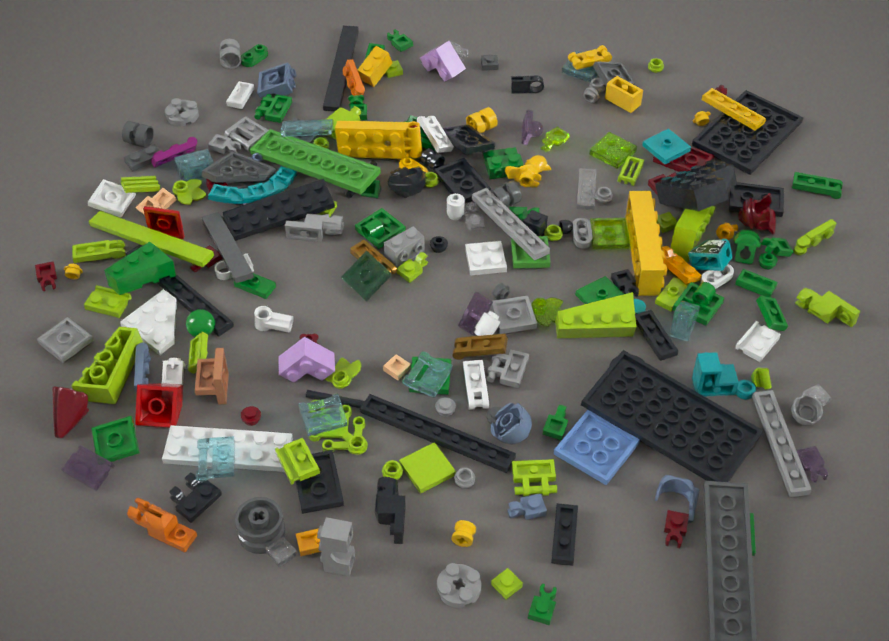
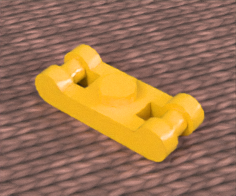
(588, 58)

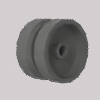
(259, 524)

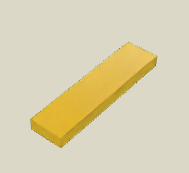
(733, 109)

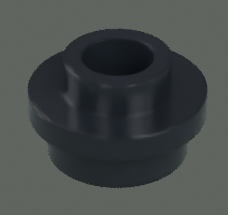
(438, 244)

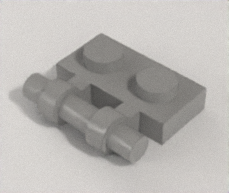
(513, 370)

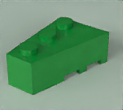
(139, 268)

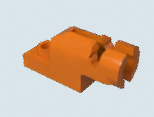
(162, 525)

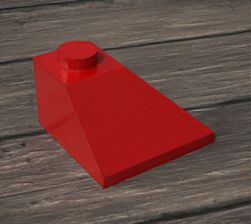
(164, 221)
(158, 404)

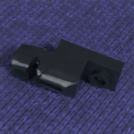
(390, 507)

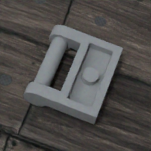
(247, 128)

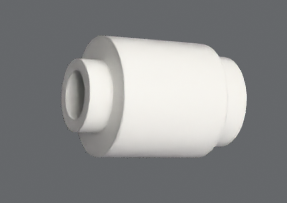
(455, 206)
(487, 324)

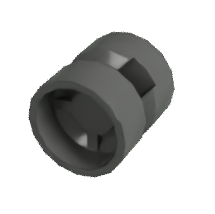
(137, 134)
(508, 193)

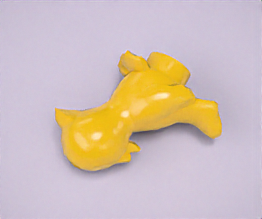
(528, 173)

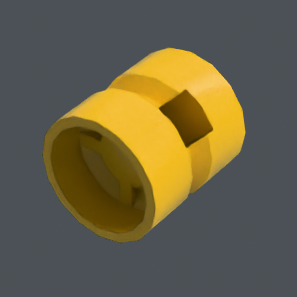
(482, 120)

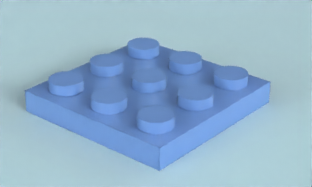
(596, 447)

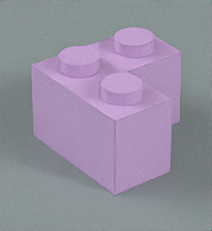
(444, 60)
(306, 358)

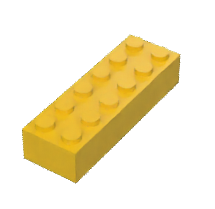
(645, 243)

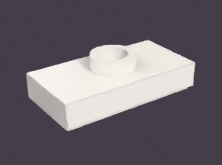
(240, 95)

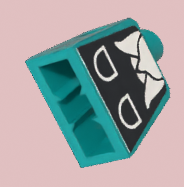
(711, 255)

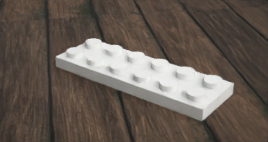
(252, 448)

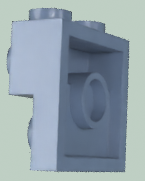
(276, 80)

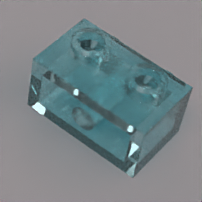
(191, 165)

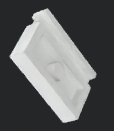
(758, 341)

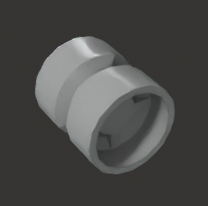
(230, 53)

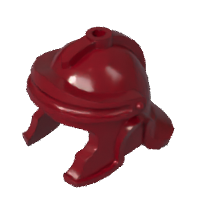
(758, 214)

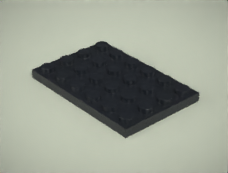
(741, 145)

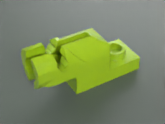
(827, 307)

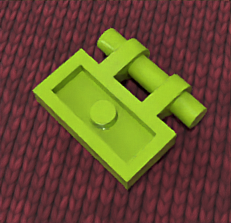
(534, 471)

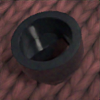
(566, 226)

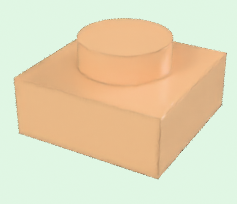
(397, 367)

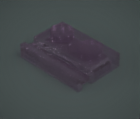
(88, 467)

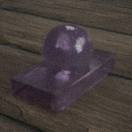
(530, 127)

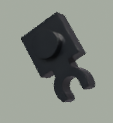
(625, 281)

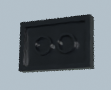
(468, 139)
(461, 179)
(744, 191)
(323, 489)

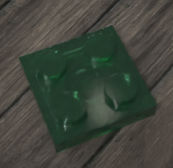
(366, 276)

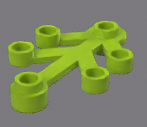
(350, 440)

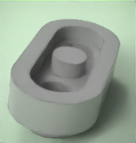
(582, 233)

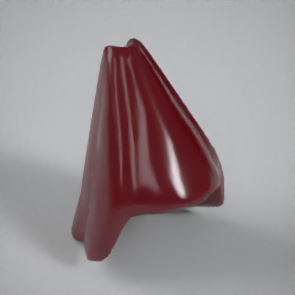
(68, 409)

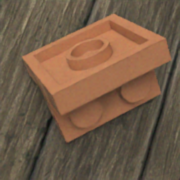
(213, 376)

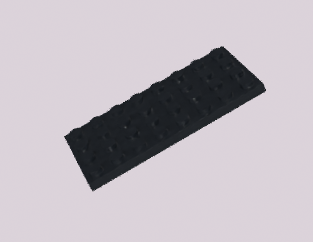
(672, 418)

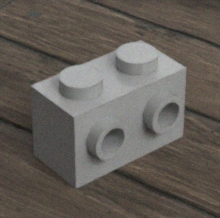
(404, 246)

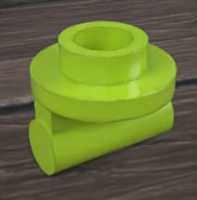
(761, 378)

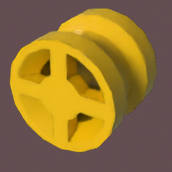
(463, 533)

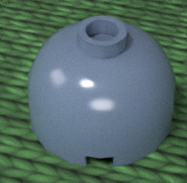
(512, 424)

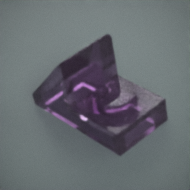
(474, 311)

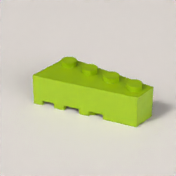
(689, 230)
(598, 319)
(111, 367)

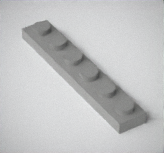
(511, 224)
(781, 444)

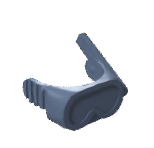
(681, 486)

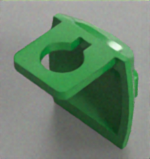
(746, 238)

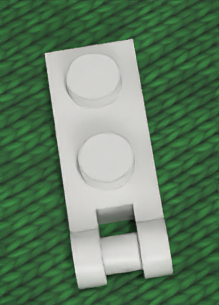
(435, 133)
(475, 384)

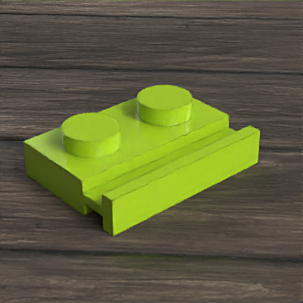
(107, 301)
(297, 461)

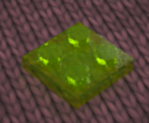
(613, 150)
(609, 233)

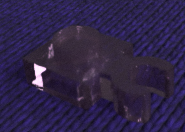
(812, 461)

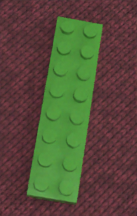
(316, 161)

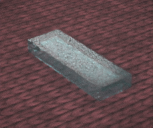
(307, 127)

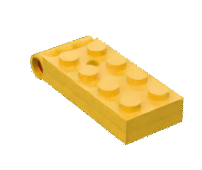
(379, 139)

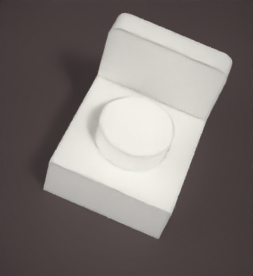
(173, 371)

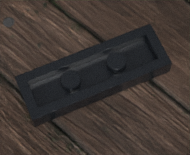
(656, 335)
(564, 534)

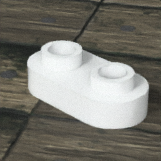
(718, 278)

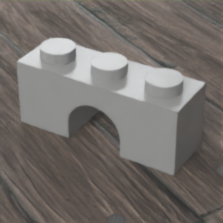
(335, 545)

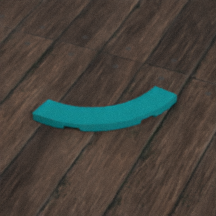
(233, 195)

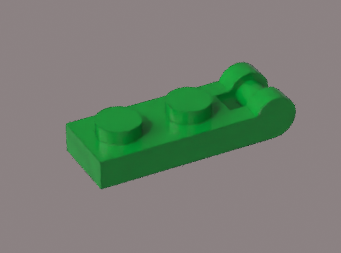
(817, 184)

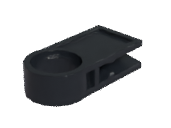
(522, 84)

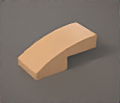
(162, 199)

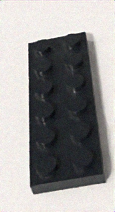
(278, 209)

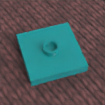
(666, 146)

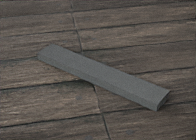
(227, 247)

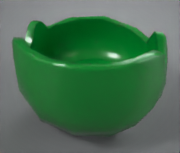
(200, 321)

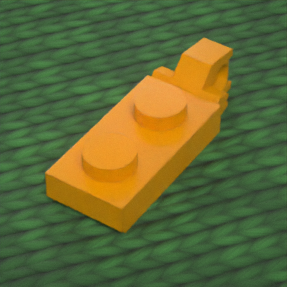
(680, 267)

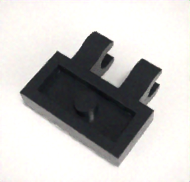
(201, 497)

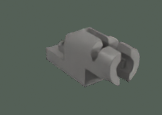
(314, 227)

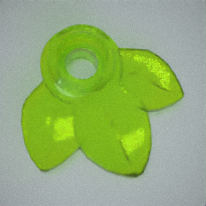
(546, 310)

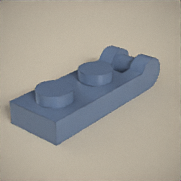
(141, 365)

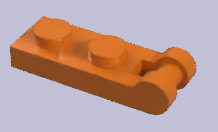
(353, 79)

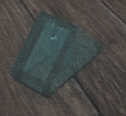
(684, 320)

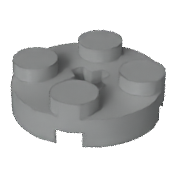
(189, 112)
(459, 573)

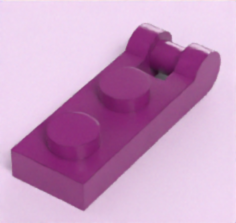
(174, 151)

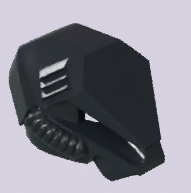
(407, 181)

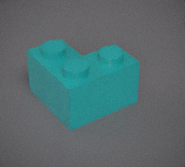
(713, 378)

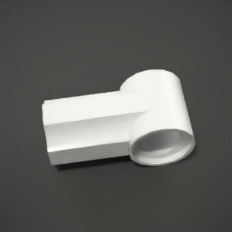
(266, 320)

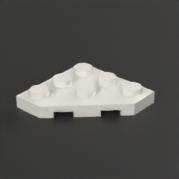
(155, 321)

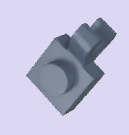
(529, 506)

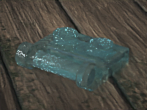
(432, 378)
(325, 419)
(222, 459)

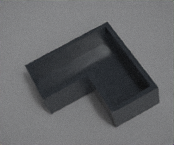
(699, 187)

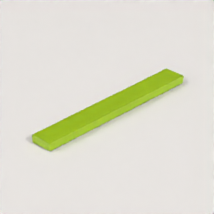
(142, 235)

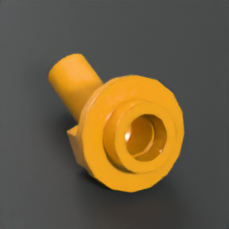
(726, 231)

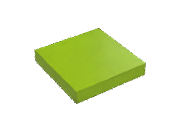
(427, 467)

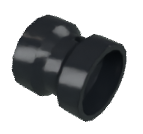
(432, 159)

